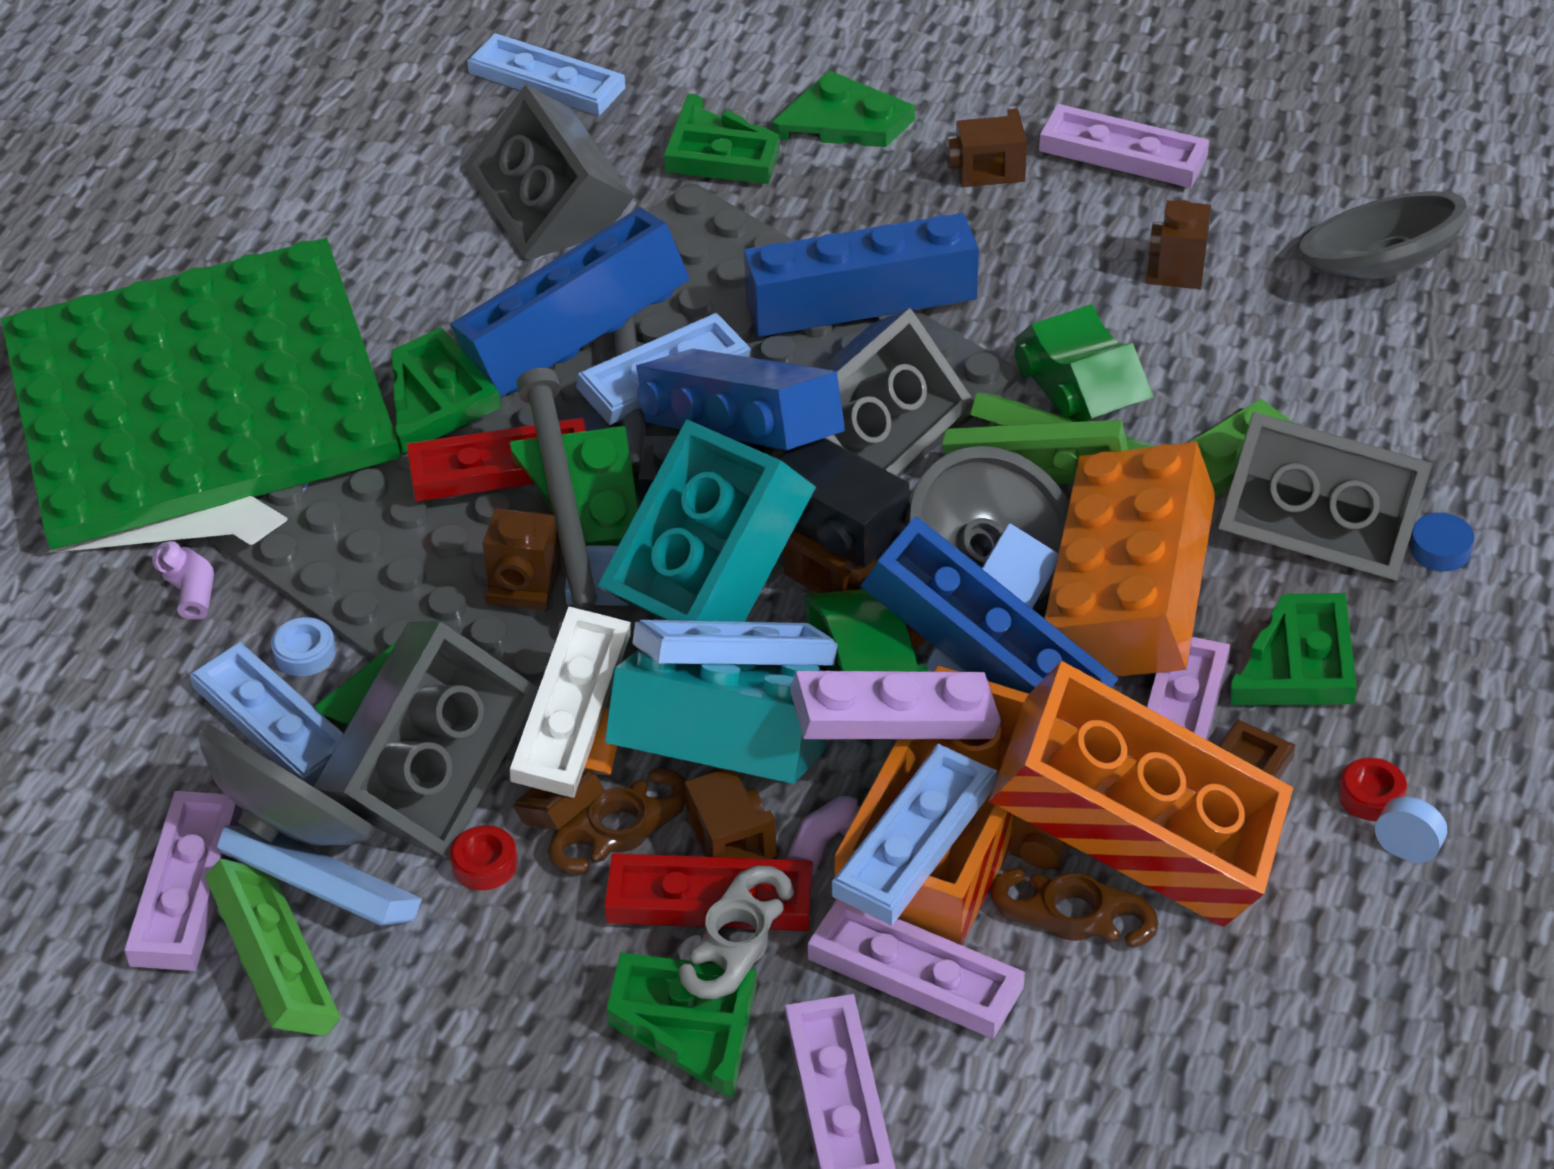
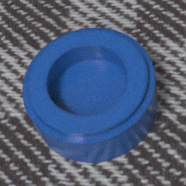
(1442, 542)

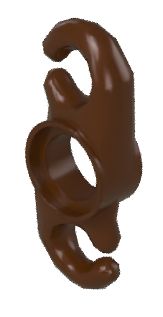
(588, 829)
(1105, 900)

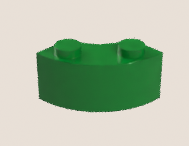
(1081, 365)
(865, 632)

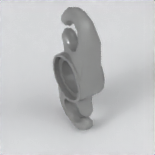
(736, 957)

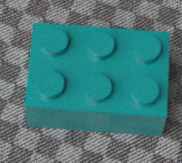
(707, 530)
(712, 715)

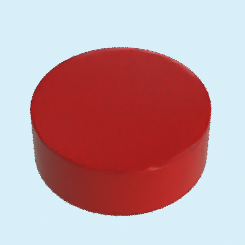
(1369, 786)
(483, 857)

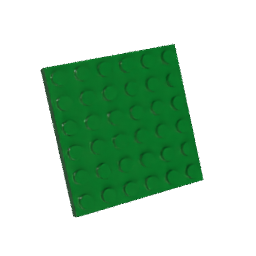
(194, 392)

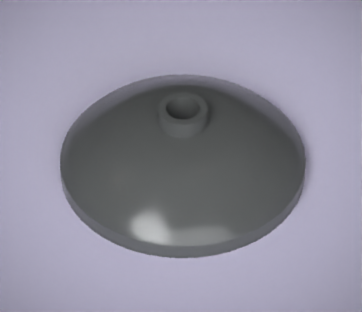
(1385, 236)
(981, 491)
(276, 798)

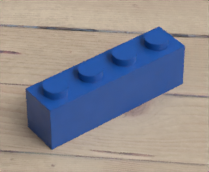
(861, 274)
(572, 300)
(741, 397)
(971, 613)

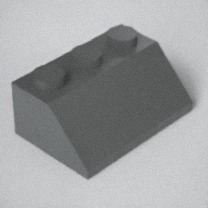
(546, 176)
(895, 392)
(1325, 495)
(428, 737)

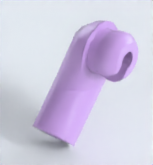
(189, 574)
(822, 826)

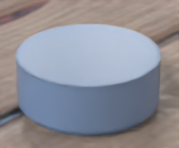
(303, 646)
(1411, 829)

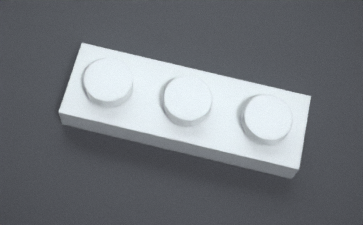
(570, 702)

